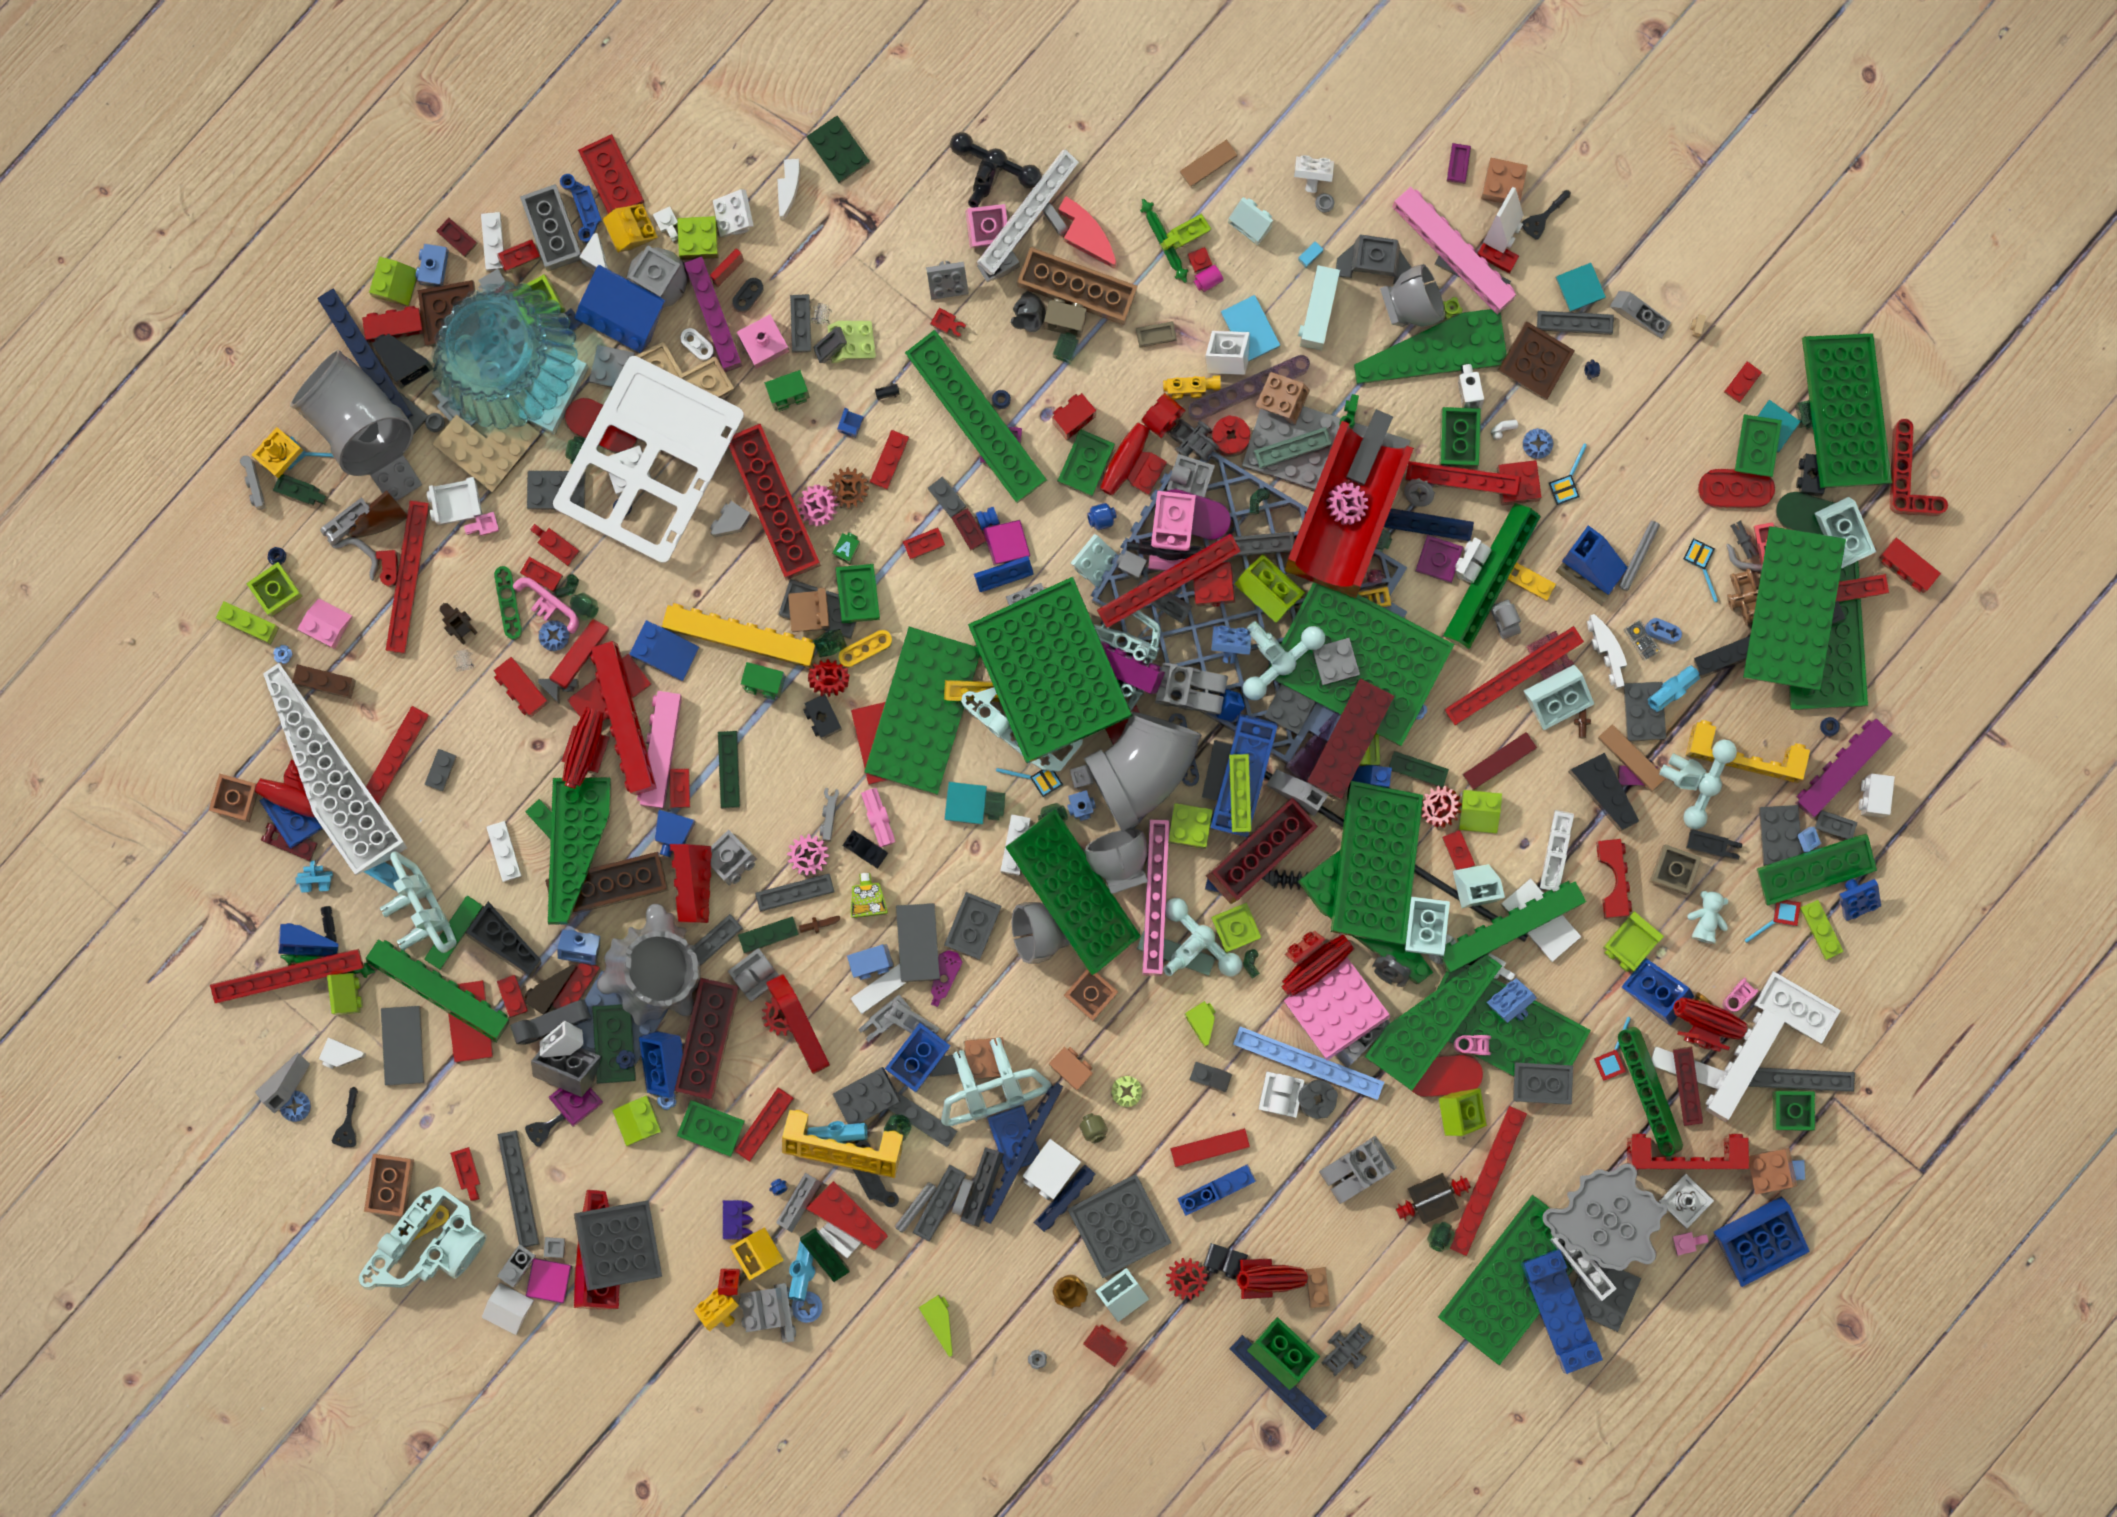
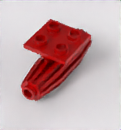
(584, 748)
(1314, 960)
(1708, 1024)
(1261, 1278)

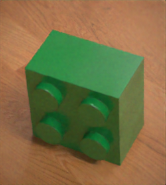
(787, 390)
(762, 680)
(1794, 1110)

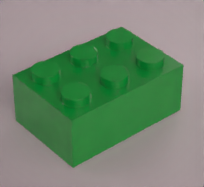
(1460, 437)
(1283, 1353)

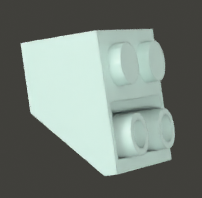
(1251, 220)
(1478, 886)
(1122, 1295)

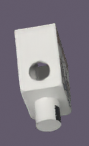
(1471, 394)

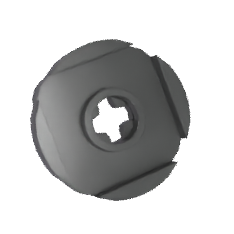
(1391, 971)
(1307, 1100)

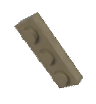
(1582, 584)

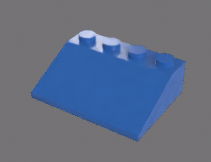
(620, 309)
(1762, 1241)

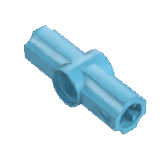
(1674, 688)
(840, 1132)
(802, 1273)

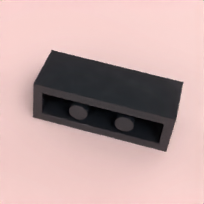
(1216, 769)

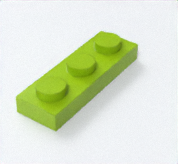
(1821, 929)

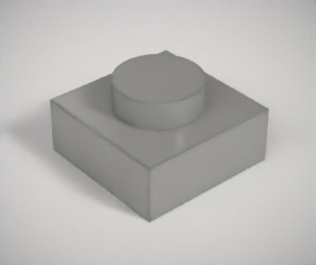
(554, 1247)

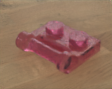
(1553, 668)

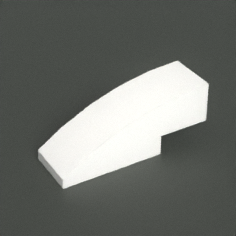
(788, 186)

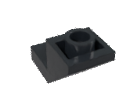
(865, 849)

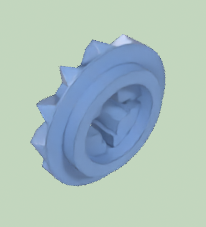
(1532, 450)
(563, 635)
(301, 1112)
(815, 1311)

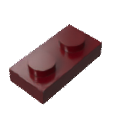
(456, 237)
(969, 529)

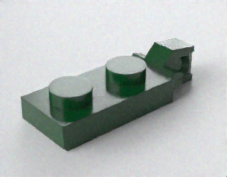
(299, 490)

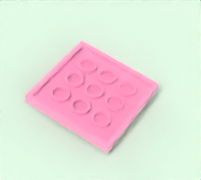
(1337, 1010)

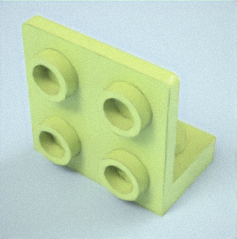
(859, 340)

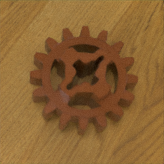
(856, 478)

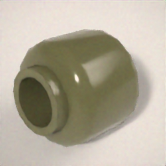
(1093, 1128)

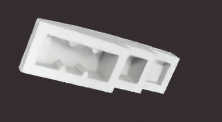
(1556, 850)

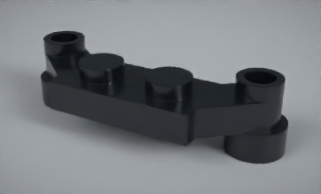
(873, 1185)

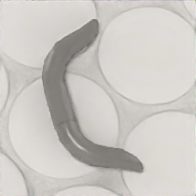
(365, 548)
(1741, 565)

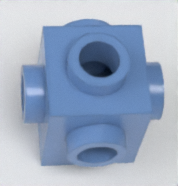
(1081, 798)

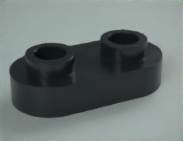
(746, 294)

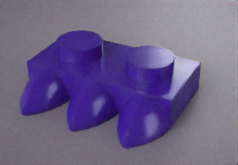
(735, 1219)

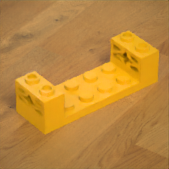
(1791, 769)
(847, 1155)

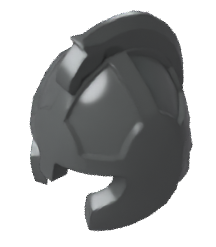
(1029, 312)

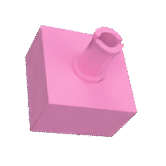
(763, 341)

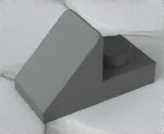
(554, 689)
(1210, 1076)

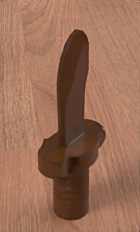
(1582, 722)
(817, 924)

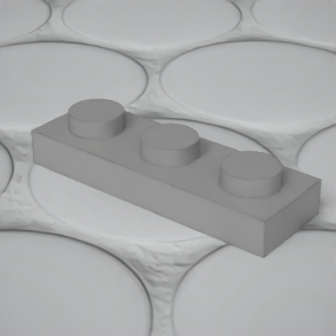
(798, 1202)
(787, 1332)

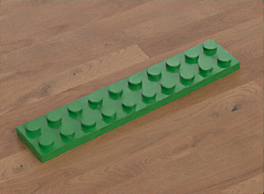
(976, 416)

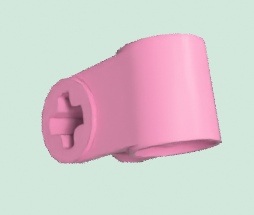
(1741, 993)
(1474, 1044)

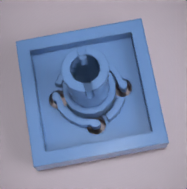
(1231, 641)
(1512, 1001)

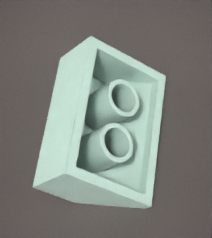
(1559, 697)

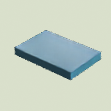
(1249, 317)

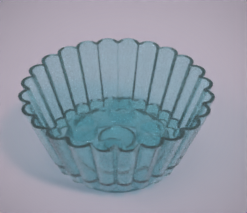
(504, 355)

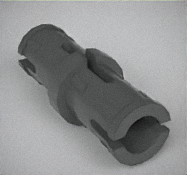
(1744, 539)

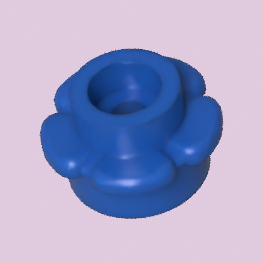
(778, 1187)

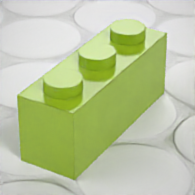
(247, 622)

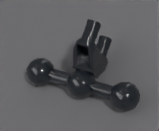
(992, 162)

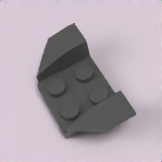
(1373, 256)

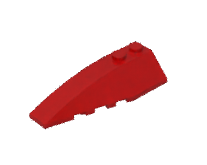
(598, 1298)

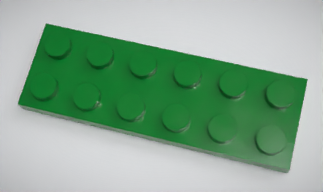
(1816, 869)

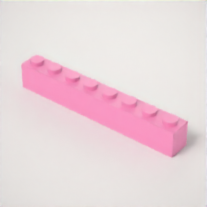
(1453, 250)
(1155, 898)

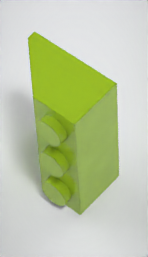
(1269, 588)

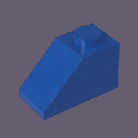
(1373, 775)

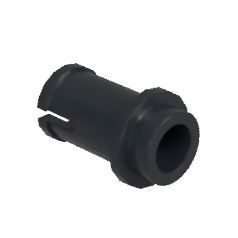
(887, 391)

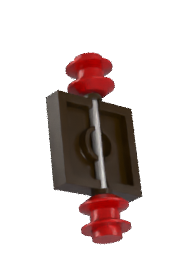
(1433, 1198)

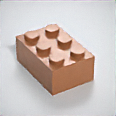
(389, 1185)

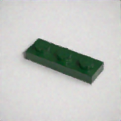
(1418, 769)
(768, 934)
(824, 1254)

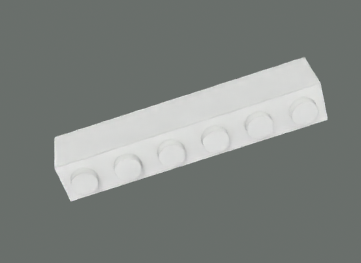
(1745, 1065)

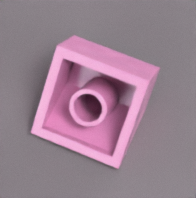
(325, 623)

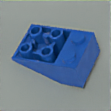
(1595, 560)

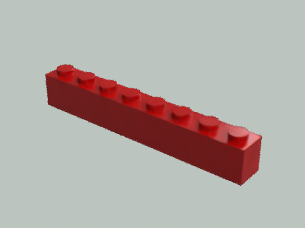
(623, 718)

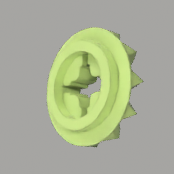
(1127, 1101)

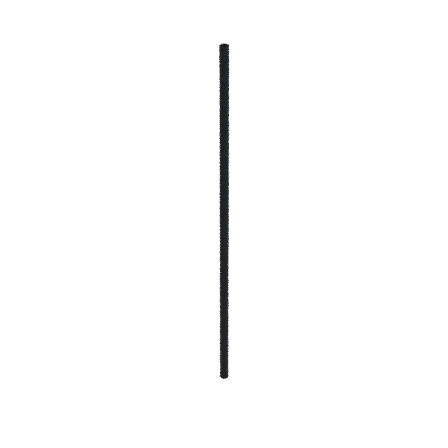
(1419, 871)

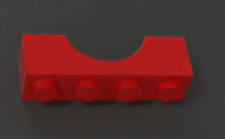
(1617, 903)

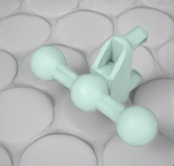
(1282, 662)
(1694, 777)
(1201, 938)

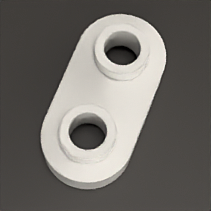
(697, 344)

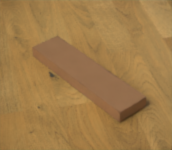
(1631, 758)

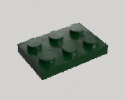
(838, 149)

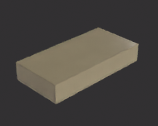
(1156, 334)

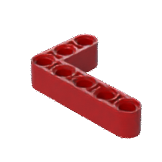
(1905, 477)
(798, 1023)

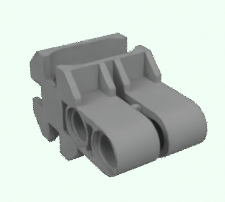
(1191, 698)
(1375, 1158)

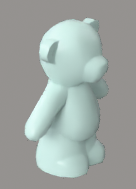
(1709, 917)

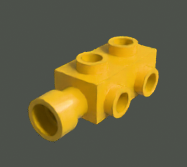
(1187, 388)

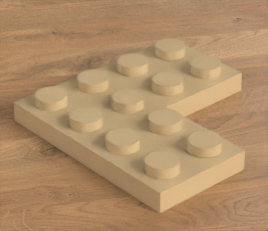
(706, 375)
(483, 457)

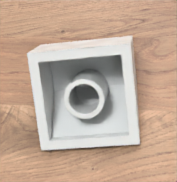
(1228, 352)

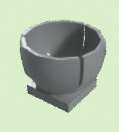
(659, 273)
(1412, 300)
(1119, 858)
(1046, 938)

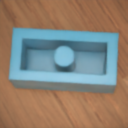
(1310, 254)

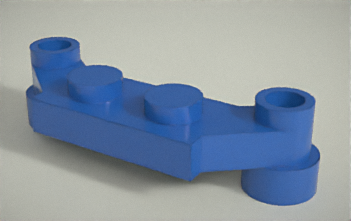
(585, 204)

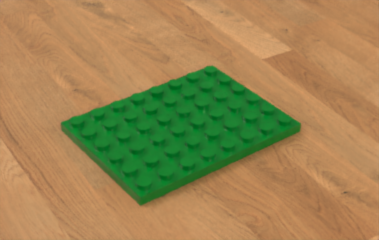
(1387, 651)
(1050, 670)

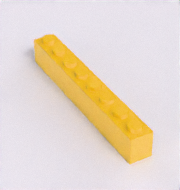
(739, 636)

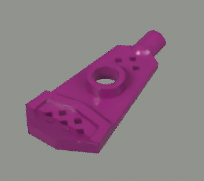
(947, 969)

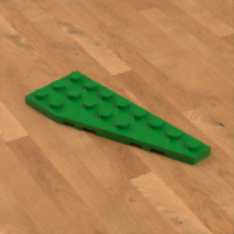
(1461, 340)
(576, 831)
(1321, 887)
(1419, 1035)

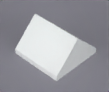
(593, 254)
(507, 1308)

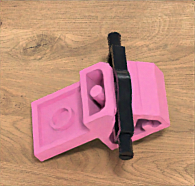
(1170, 532)

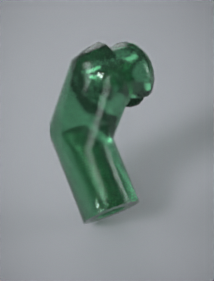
(1256, 498)
(570, 587)
(1249, 961)

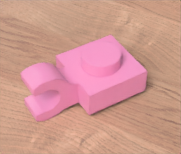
(485, 525)
(1686, 1242)

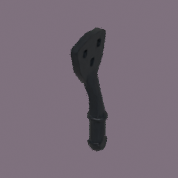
(1541, 218)
(346, 1126)
(545, 1126)

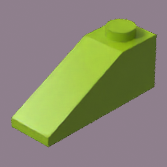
(937, 1316)

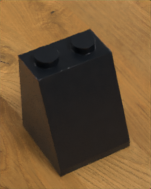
(401, 360)

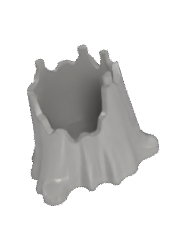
(652, 968)
(1609, 1219)

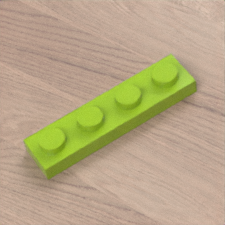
(1240, 792)

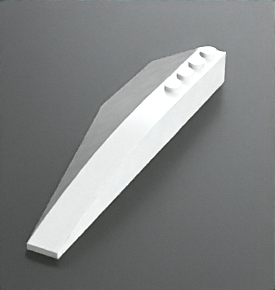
(330, 783)

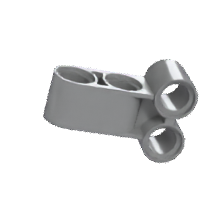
(1506, 619)

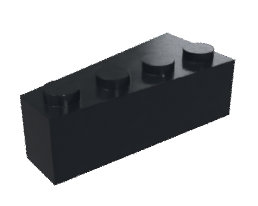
(1604, 788)
(502, 940)

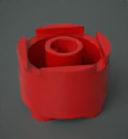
(1163, 415)
(1230, 425)

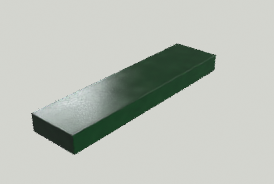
(729, 769)

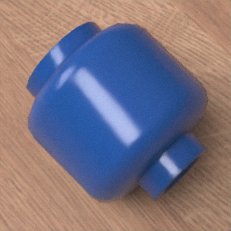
(1101, 516)

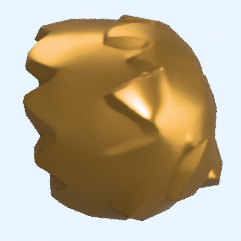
(1070, 1291)

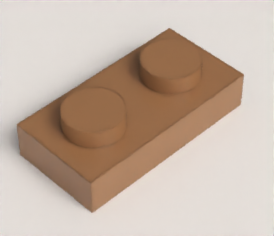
(1317, 1287)

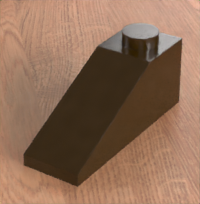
(546, 992)

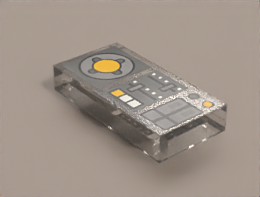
(1641, 640)

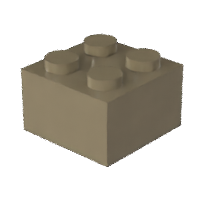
(1065, 317)
(1675, 869)

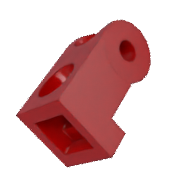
(389, 567)

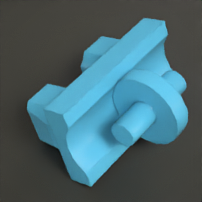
(312, 875)

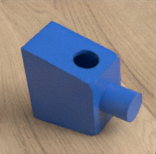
(672, 830)

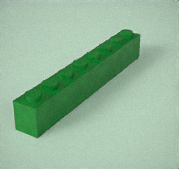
(1492, 577)
(1512, 927)
(437, 990)

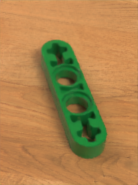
(510, 602)

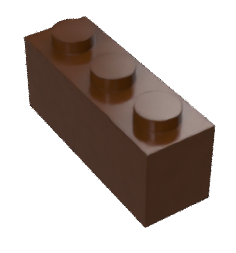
(324, 681)

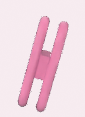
(547, 603)

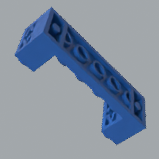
(1254, 738)
(1561, 1311)

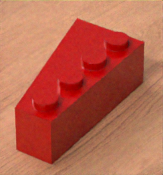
(692, 881)
(844, 1214)

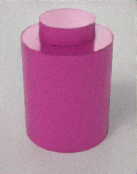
(1208, 278)

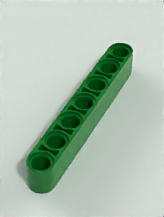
(1643, 1084)

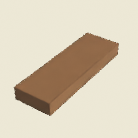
(1208, 163)

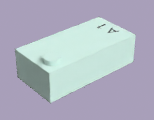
(1319, 308)

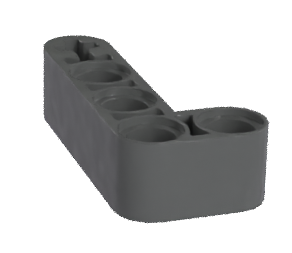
(535, 1029)

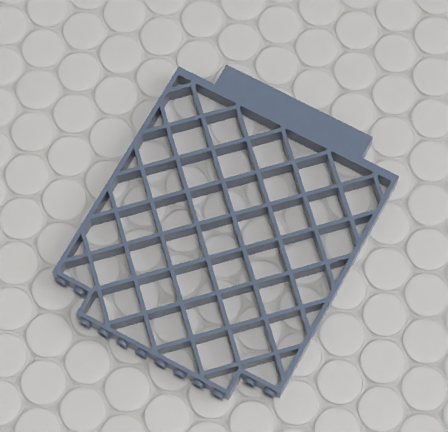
(1319, 713)

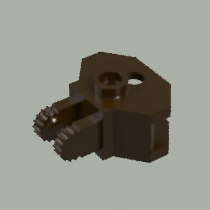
(456, 622)

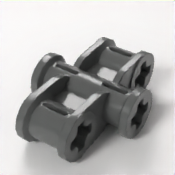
(1193, 440)
(1342, 1354)

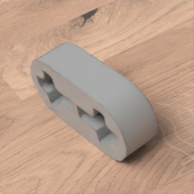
(1055, 219)
(962, 1196)

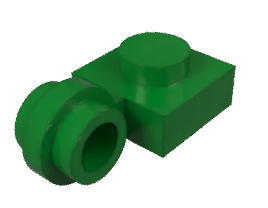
(1350, 407)

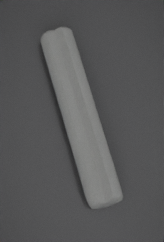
(915, 1207)

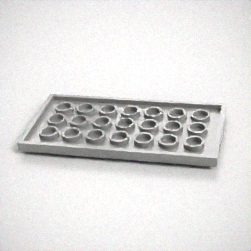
(1307, 468)

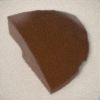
(382, 515)

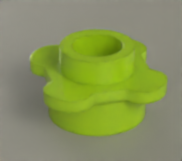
(1456, 307)

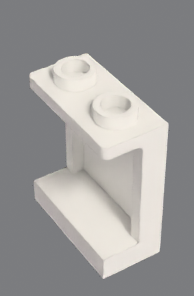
(454, 501)
(1051, 1170)

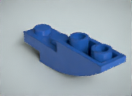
(1216, 1189)

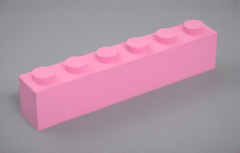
(661, 746)

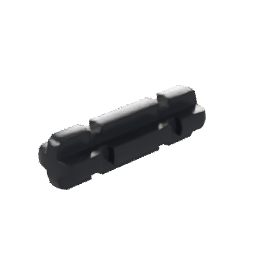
(328, 923)

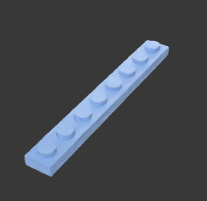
(1308, 1063)

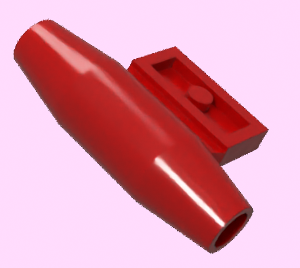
(1131, 463)
(287, 794)

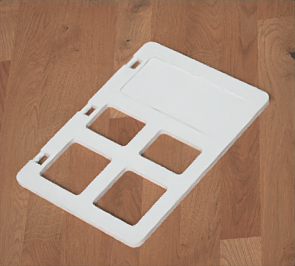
(669, 418)

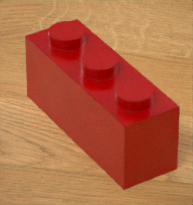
(393, 322)
(1909, 565)
(520, 687)

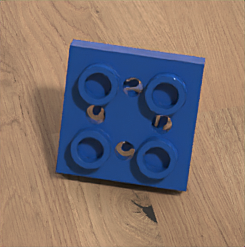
(1859, 899)

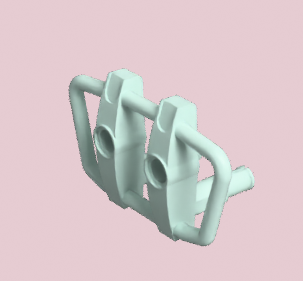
(1137, 646)
(426, 921)
(973, 1094)

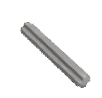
(1639, 555)

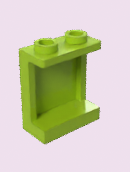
(1632, 942)

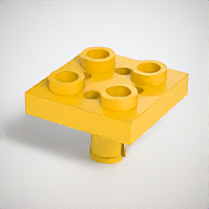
(274, 450)
(715, 1310)

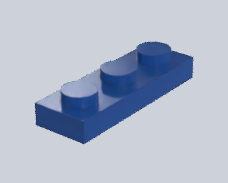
(1003, 574)

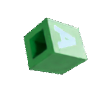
(846, 547)

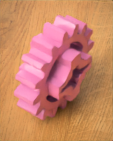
(1355, 503)
(812, 511)
(799, 857)

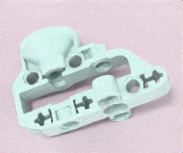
(1000, 726)
(455, 1245)

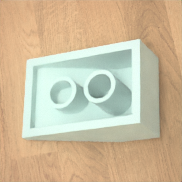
(1846, 522)
(1427, 926)

